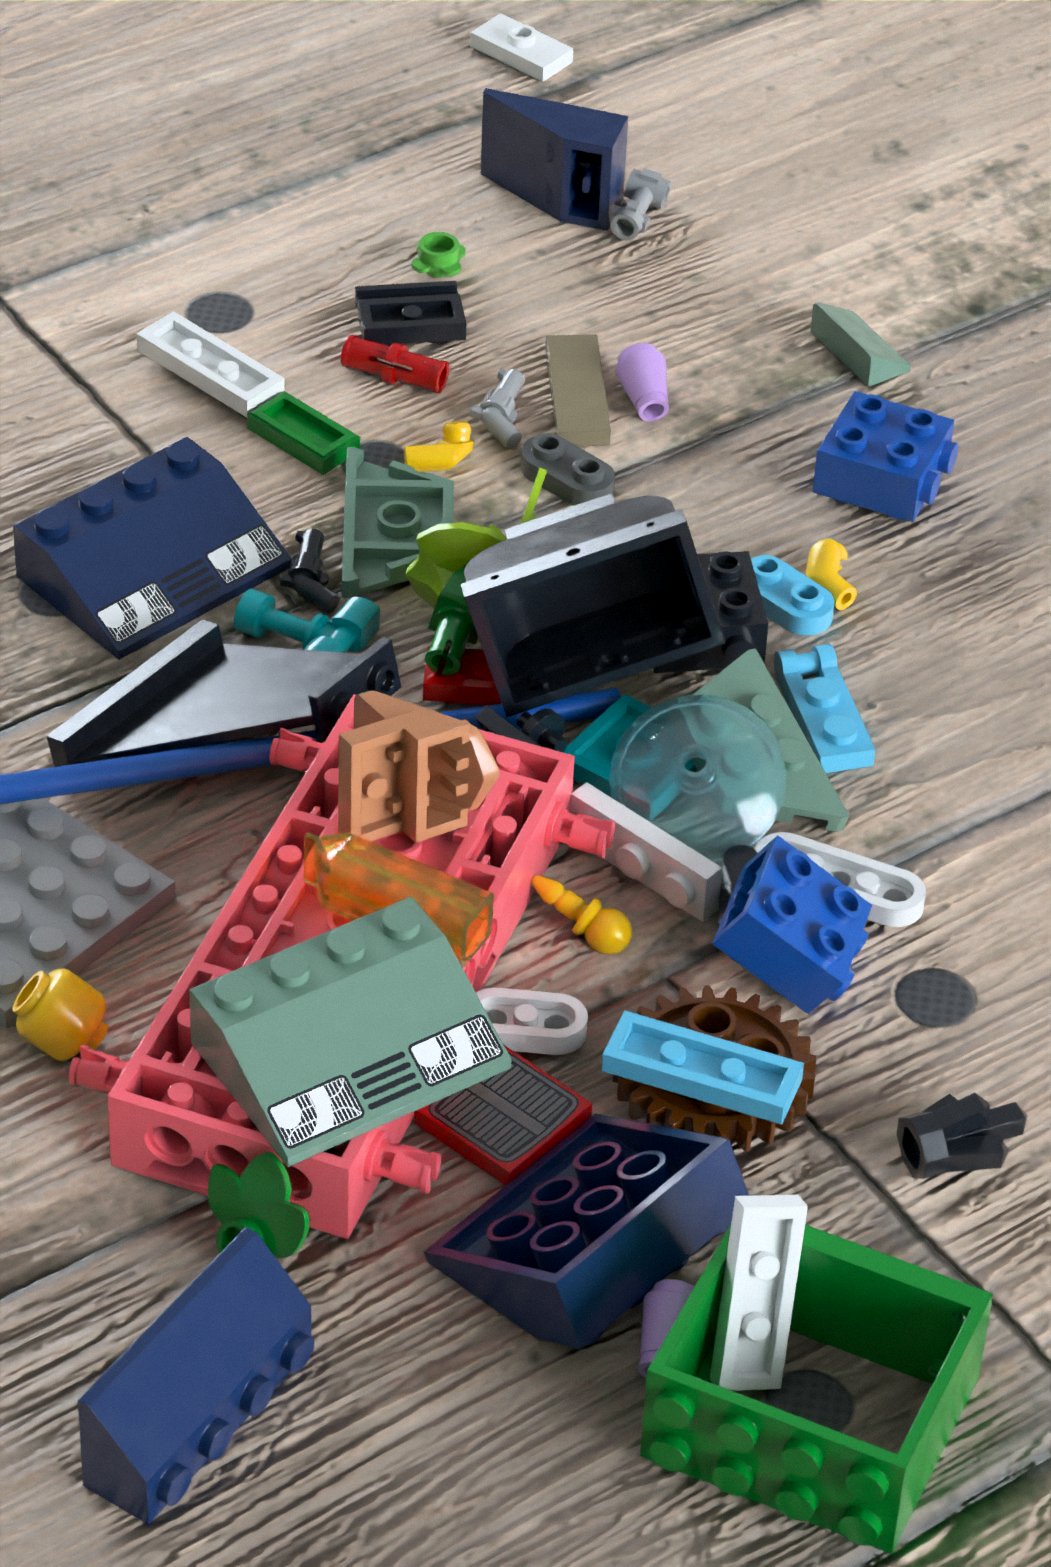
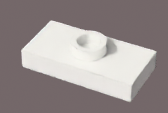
(521, 47)

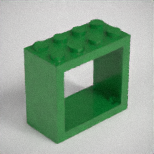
(803, 1469)

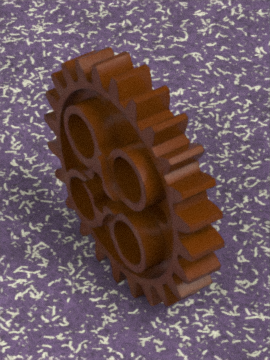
(732, 1022)

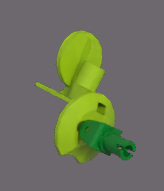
(439, 576)

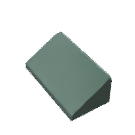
(856, 344)

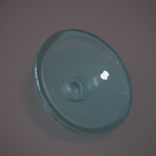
(708, 809)

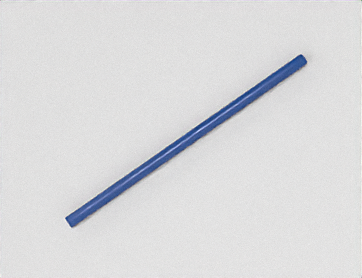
(229, 756)

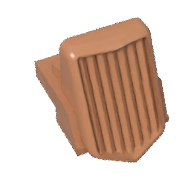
(409, 770)

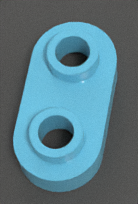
(792, 597)

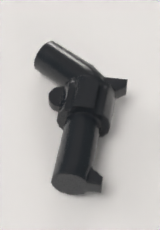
(306, 572)

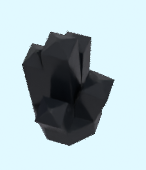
(958, 1135)

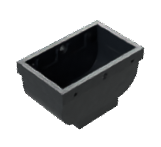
(588, 599)

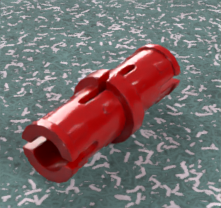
(364, 356)

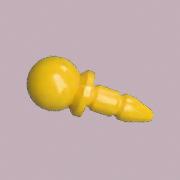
(604, 928)

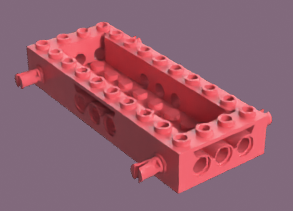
(169, 1106)

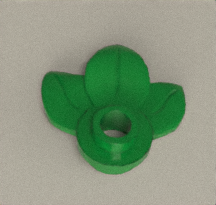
(259, 1202)

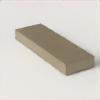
(578, 389)

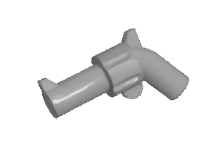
(498, 408)

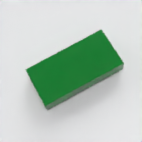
(302, 432)

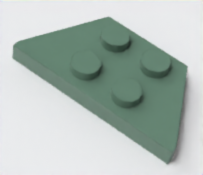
(384, 518)
(807, 785)

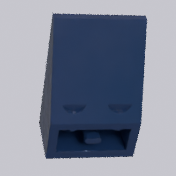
(555, 155)

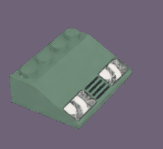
(346, 1031)

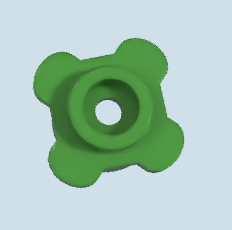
(438, 255)

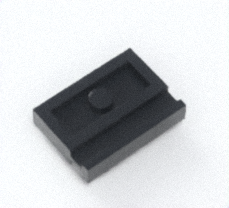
(411, 313)

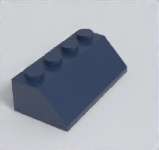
(193, 1379)

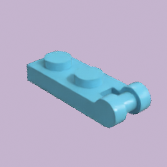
(824, 708)

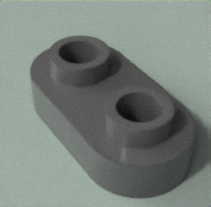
(570, 470)

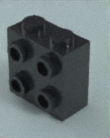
(738, 610)

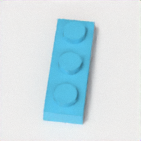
(702, 1067)

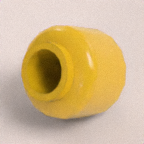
(60, 1014)

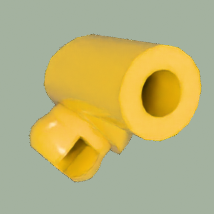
(444, 454)
(823, 569)

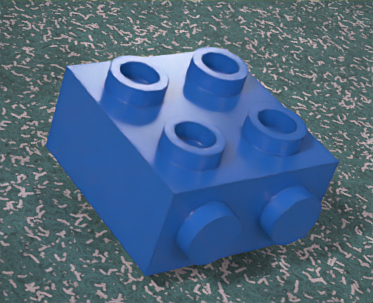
(885, 456)
(794, 925)

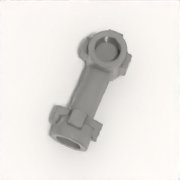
(645, 191)

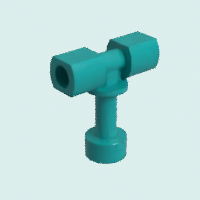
(347, 631)

